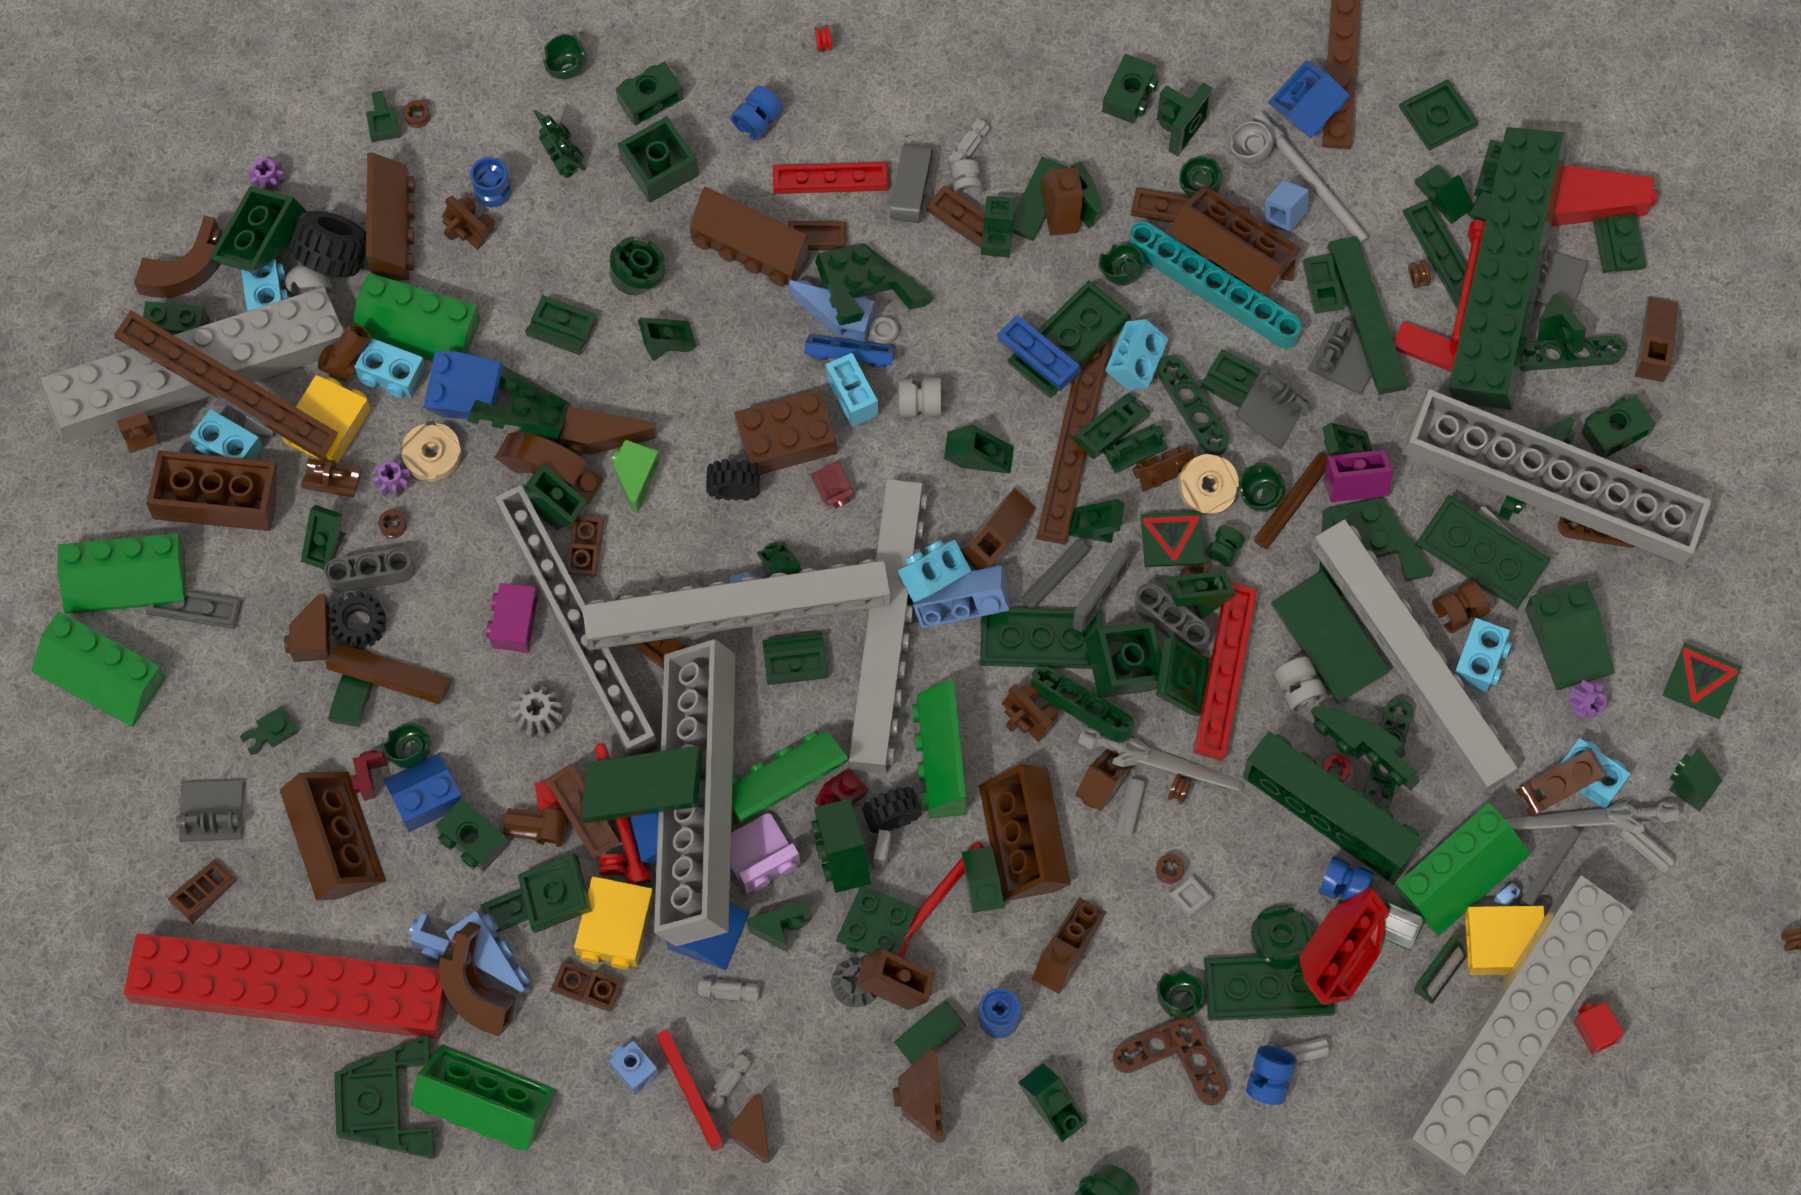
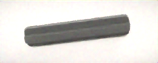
(1055, 574)

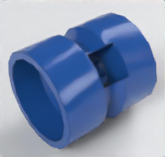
(757, 112)
(490, 182)
(1344, 881)
(999, 1013)
(1270, 1076)

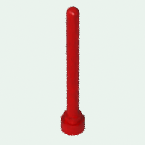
(1475, 235)
(636, 870)
(935, 898)

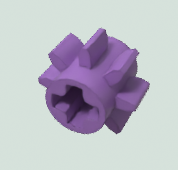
(266, 173)
(395, 484)
(1587, 699)

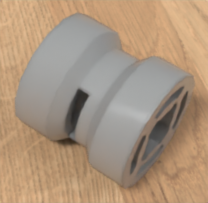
(966, 177)

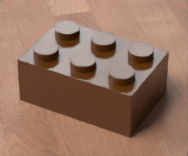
(786, 432)

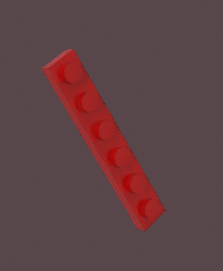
(1225, 673)

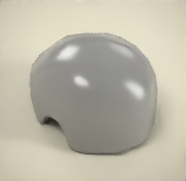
(1257, 137)
(302, 277)

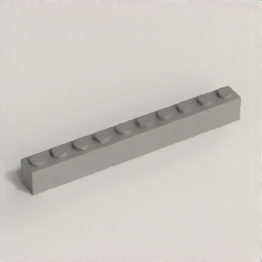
(735, 604)
(566, 607)
(885, 632)
(1414, 657)

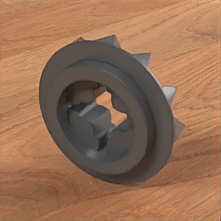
(842, 988)

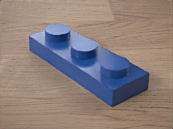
(824, 347)
(1039, 352)

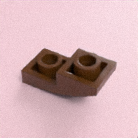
(585, 545)
(586, 986)

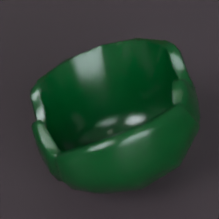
(567, 49)
(1203, 171)
(1122, 255)
(1261, 477)
(398, 738)
(1179, 982)

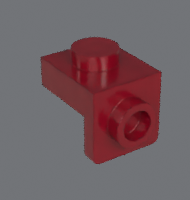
(832, 485)
(362, 780)
(840, 788)

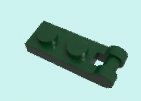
(1111, 426)

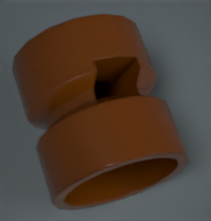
(1462, 605)

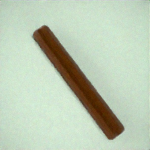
(1292, 501)

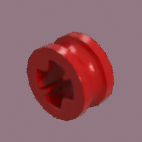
(823, 38)
(1341, 760)
(612, 865)

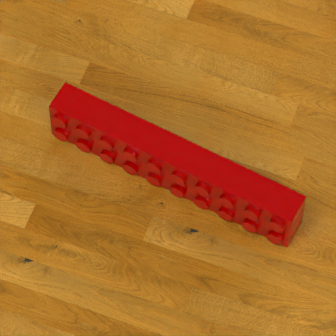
(285, 986)

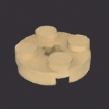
(435, 467)
(1191, 481)

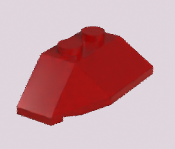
(1344, 947)

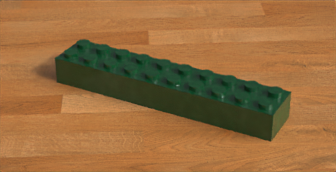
(1508, 268)

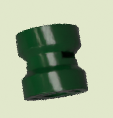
(1225, 545)

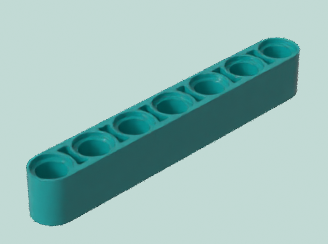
(1221, 297)

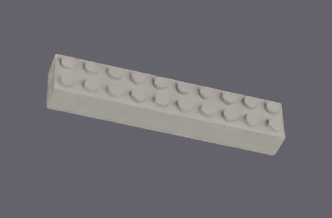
(250, 343)
(1556, 477)
(697, 840)
(1517, 1026)

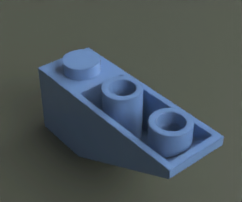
(817, 303)
(969, 597)
(494, 954)

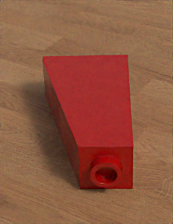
(1600, 194)

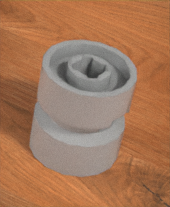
(919, 397)
(1299, 682)

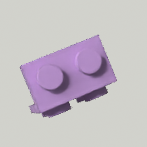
(761, 853)

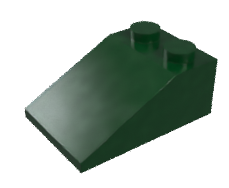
(258, 230)
(1570, 634)

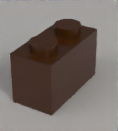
(895, 979)

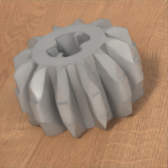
(548, 711)

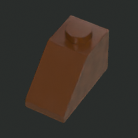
(1062, 200)
(310, 632)
(1102, 781)

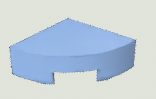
(1507, 895)

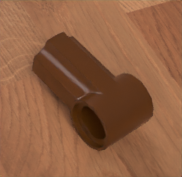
(343, 356)
(539, 826)

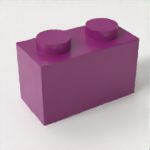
(1358, 475)
(513, 617)

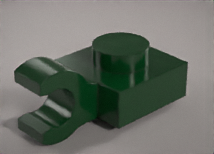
(383, 120)

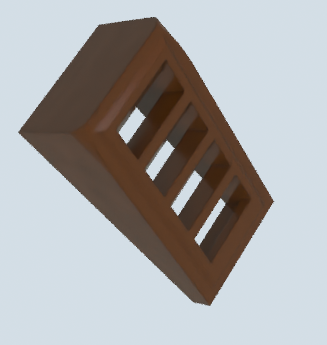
(210, 898)

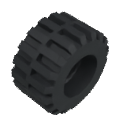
(328, 244)

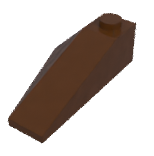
(921, 1097)

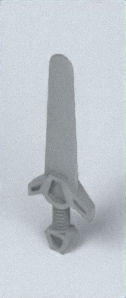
(1136, 752)
(1618, 815)

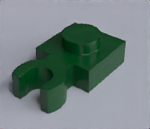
(274, 728)

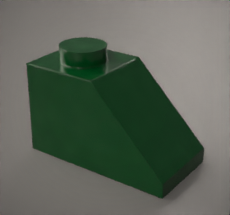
(978, 450)
(553, 498)
(982, 880)

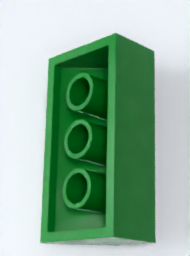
(415, 317)
(121, 573)
(96, 669)
(940, 751)
(785, 775)
(1462, 869)
(482, 1097)

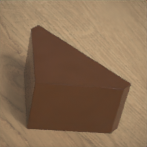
(750, 1131)

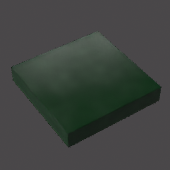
(1438, 114)
(1182, 676)
(554, 892)

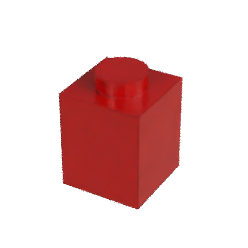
(1598, 1027)

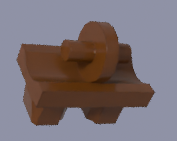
(465, 225)
(331, 477)
(1026, 714)

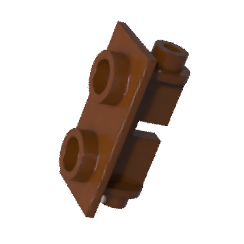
(1155, 473)

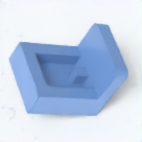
(431, 945)

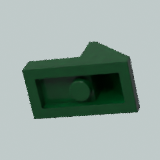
(1445, 193)
(1562, 323)
(666, 335)
(1345, 440)
(1097, 521)
(322, 536)
(1201, 590)
(770, 924)

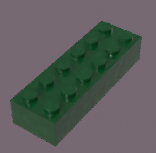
(1332, 807)

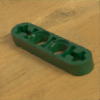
(1569, 360)
(1195, 405)
(1053, 684)
(1404, 722)

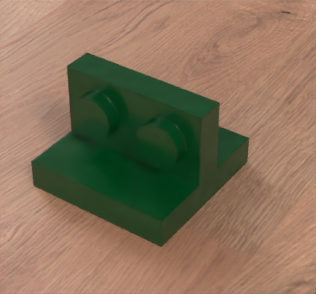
(1183, 115)

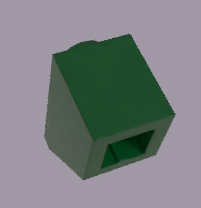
(778, 559)
(1695, 780)
(1052, 1101)

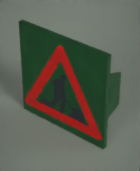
(1172, 539)
(1701, 681)

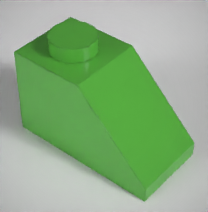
(635, 469)

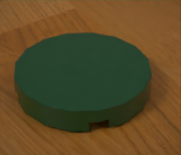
(1280, 935)

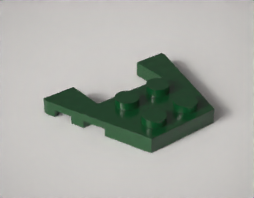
(862, 272)
(530, 407)
(1380, 534)
(370, 1101)

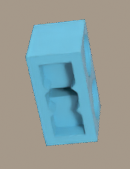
(260, 289)
(1136, 354)
(393, 362)
(851, 389)
(230, 438)
(933, 570)
(1479, 655)
(1615, 770)

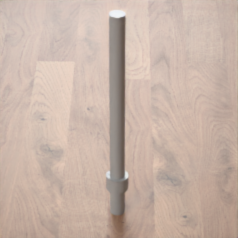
(1312, 179)

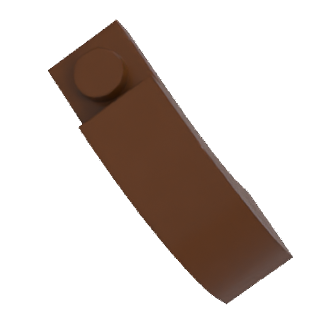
(184, 274)
(139, 431)
(526, 452)
(467, 991)

